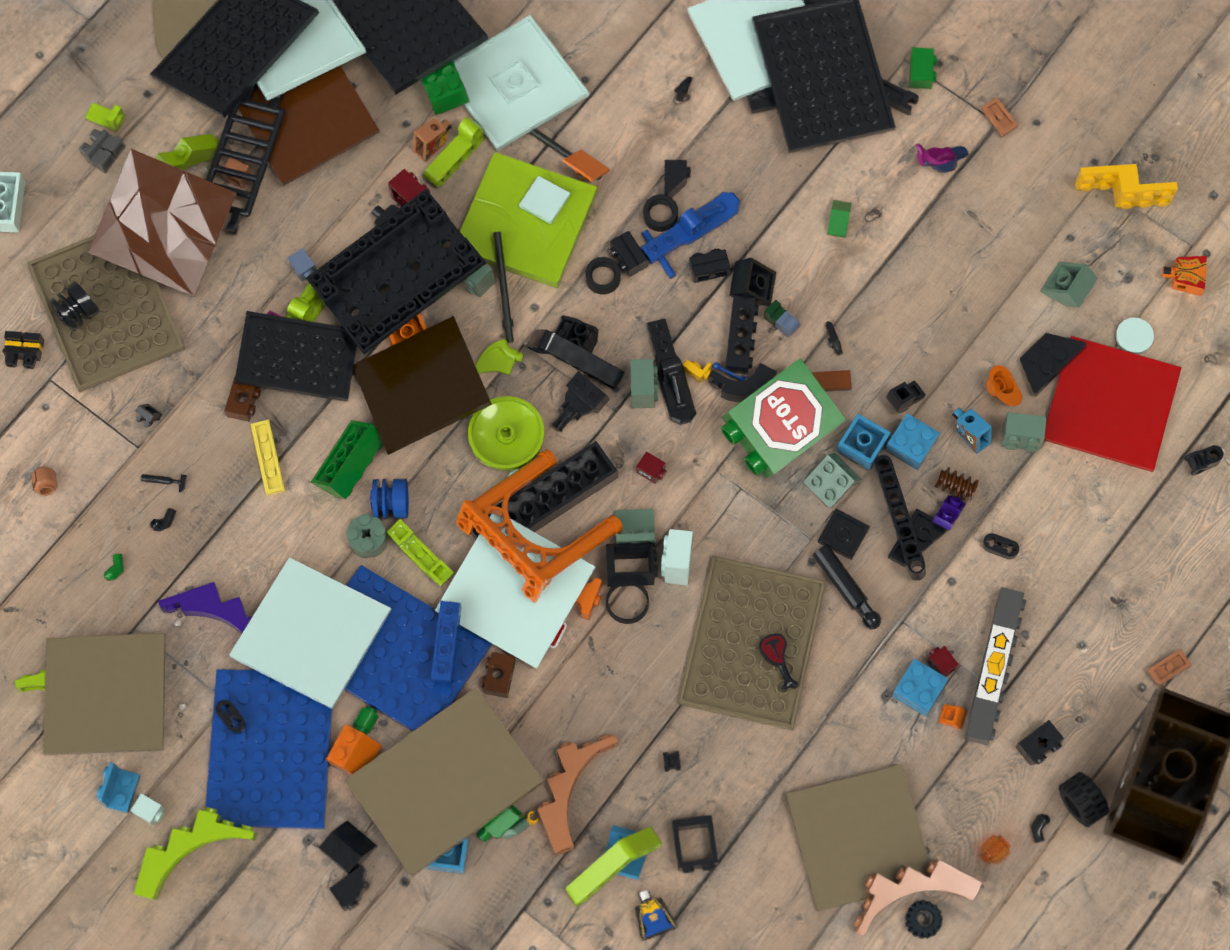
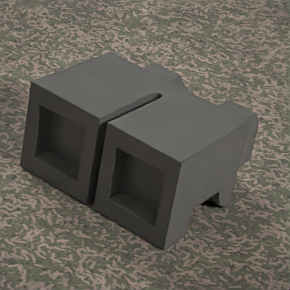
(103, 150)

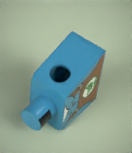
(973, 429)

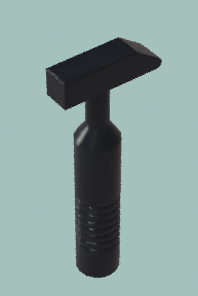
(165, 480)

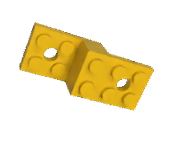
(1126, 186)

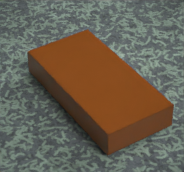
(834, 380)

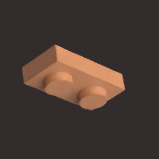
(999, 117)
(1169, 667)

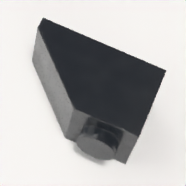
(675, 176)
(350, 889)

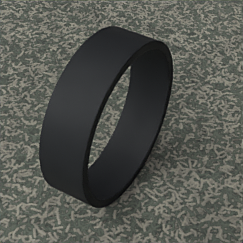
(627, 621)

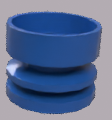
(390, 498)

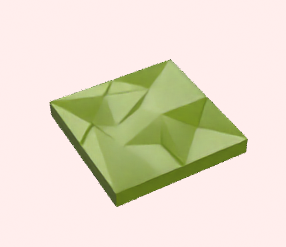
(529, 243)

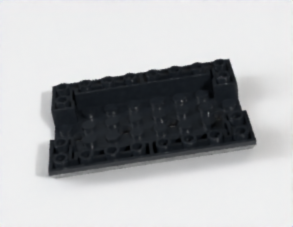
(386, 259)

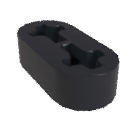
(1002, 542)
(234, 714)

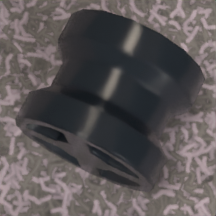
(671, 761)

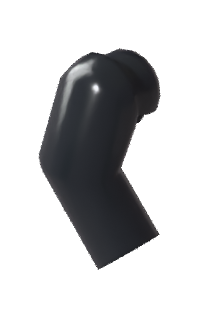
(1037, 826)

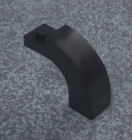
(740, 390)

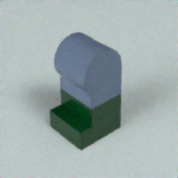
(781, 319)

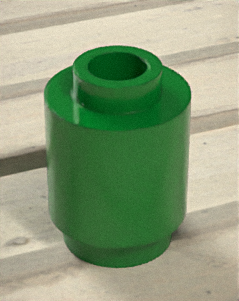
(366, 720)

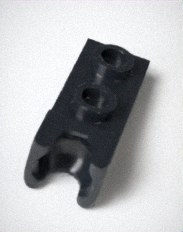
(899, 97)

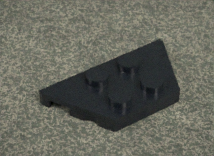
(1048, 359)

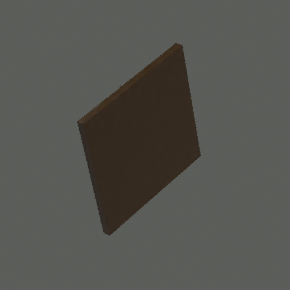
(421, 385)

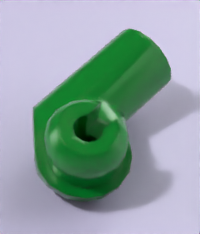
(115, 570)

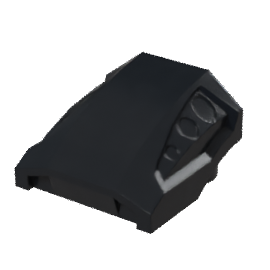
(578, 332)

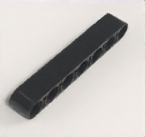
(900, 525)

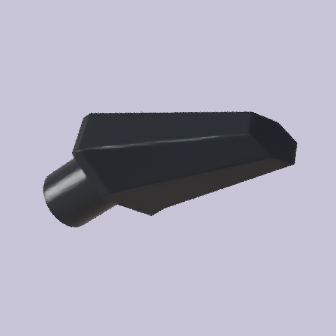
(683, 88)

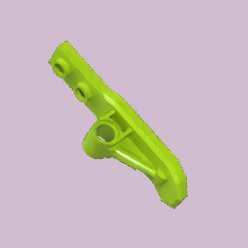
(307, 306)

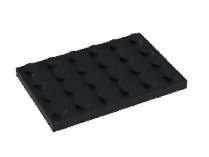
(296, 356)

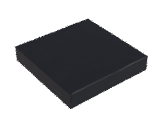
(843, 534)

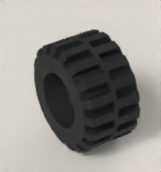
(1083, 799)

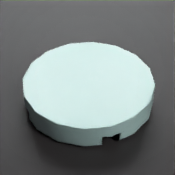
(1134, 335)

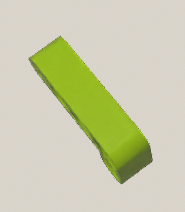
(456, 153)

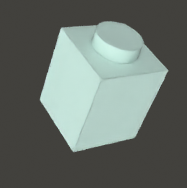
(148, 810)

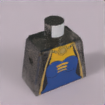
(653, 917)

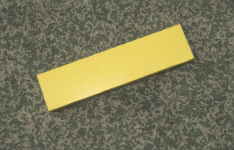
(267, 457)

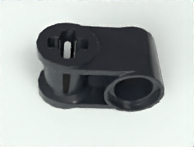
(1200, 460)

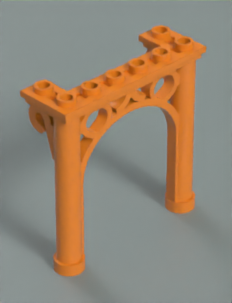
(540, 574)

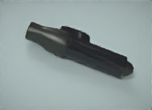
(833, 339)

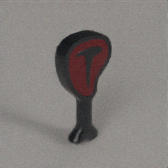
(773, 650)

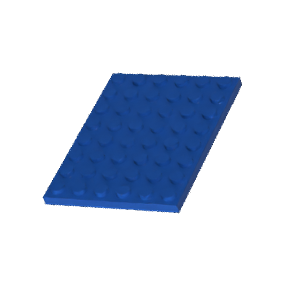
(399, 662)
(279, 763)

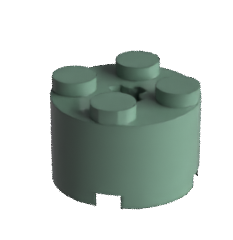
(366, 546)

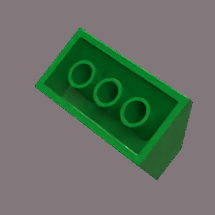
(348, 459)

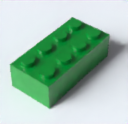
(445, 89)

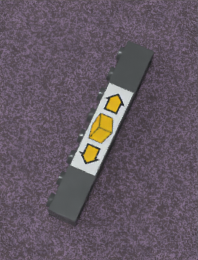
(994, 666)

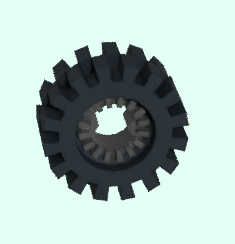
(929, 910)

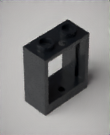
(631, 551)
(694, 823)

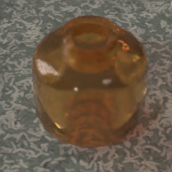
(995, 849)

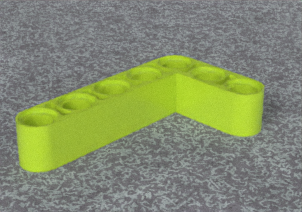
(611, 863)

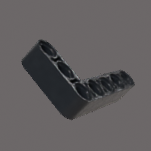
(547, 342)

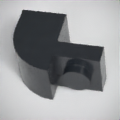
(904, 396)

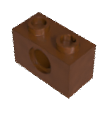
(242, 410)
(501, 686)

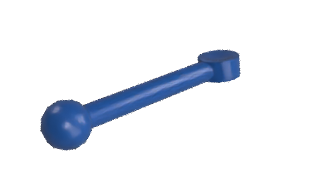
(716, 366)

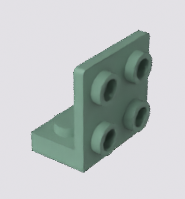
(831, 479)
(637, 526)

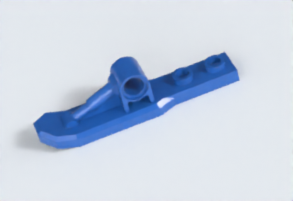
(693, 226)

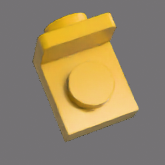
(695, 370)

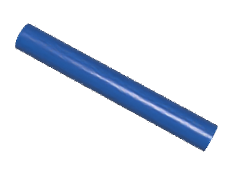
(663, 261)

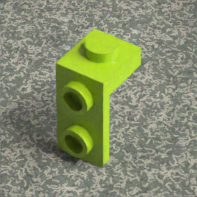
(106, 117)

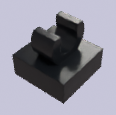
(149, 413)

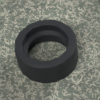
(664, 200)
(603, 262)

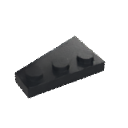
(926, 533)

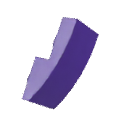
(949, 512)

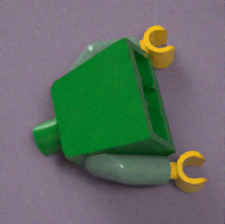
(507, 824)

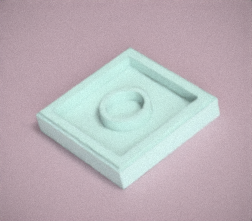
(544, 200)

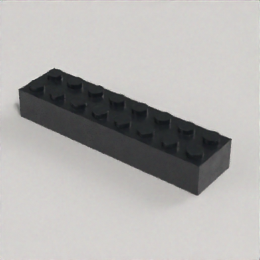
(560, 488)

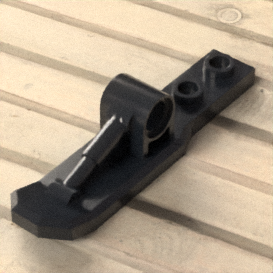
(671, 375)

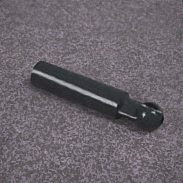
(847, 586)

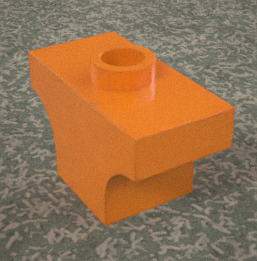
(589, 598)

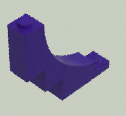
(206, 602)

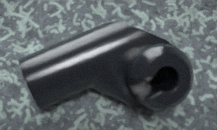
(164, 523)

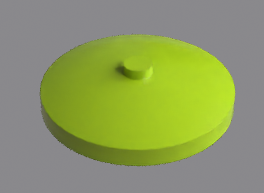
(506, 433)

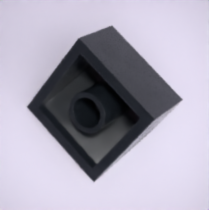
(753, 280)
(347, 847)

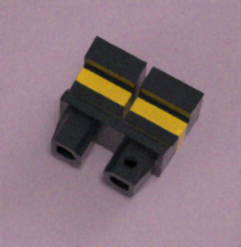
(23, 347)

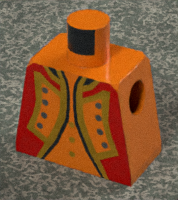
(1187, 274)

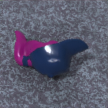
(941, 159)

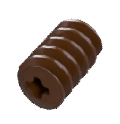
(957, 484)

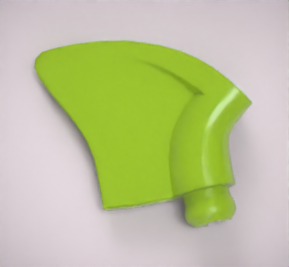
(498, 358)

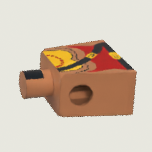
(430, 138)

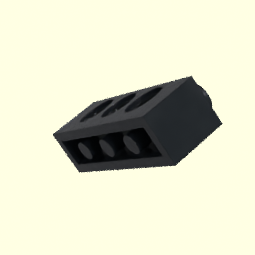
(741, 306)

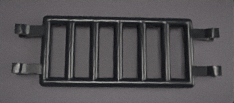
(246, 101)

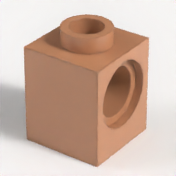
(233, 164)

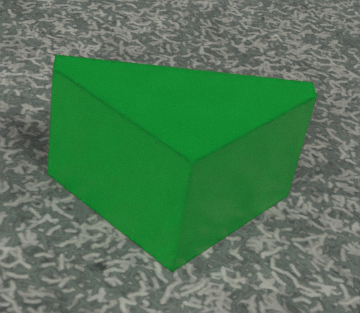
(839, 218)

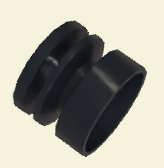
(74, 306)

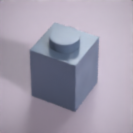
(301, 264)

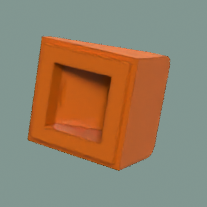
(952, 716)

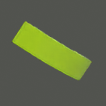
(419, 553)

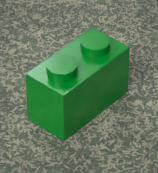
(921, 68)

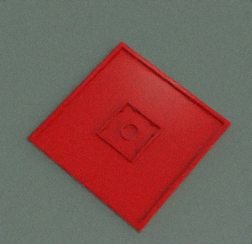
(1113, 405)

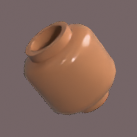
(44, 481)

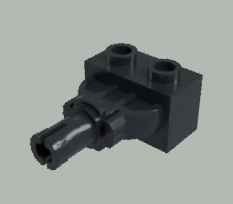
(580, 400)

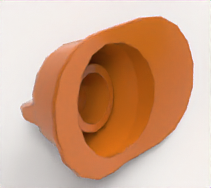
(1003, 386)

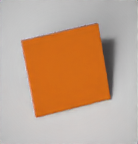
(586, 165)

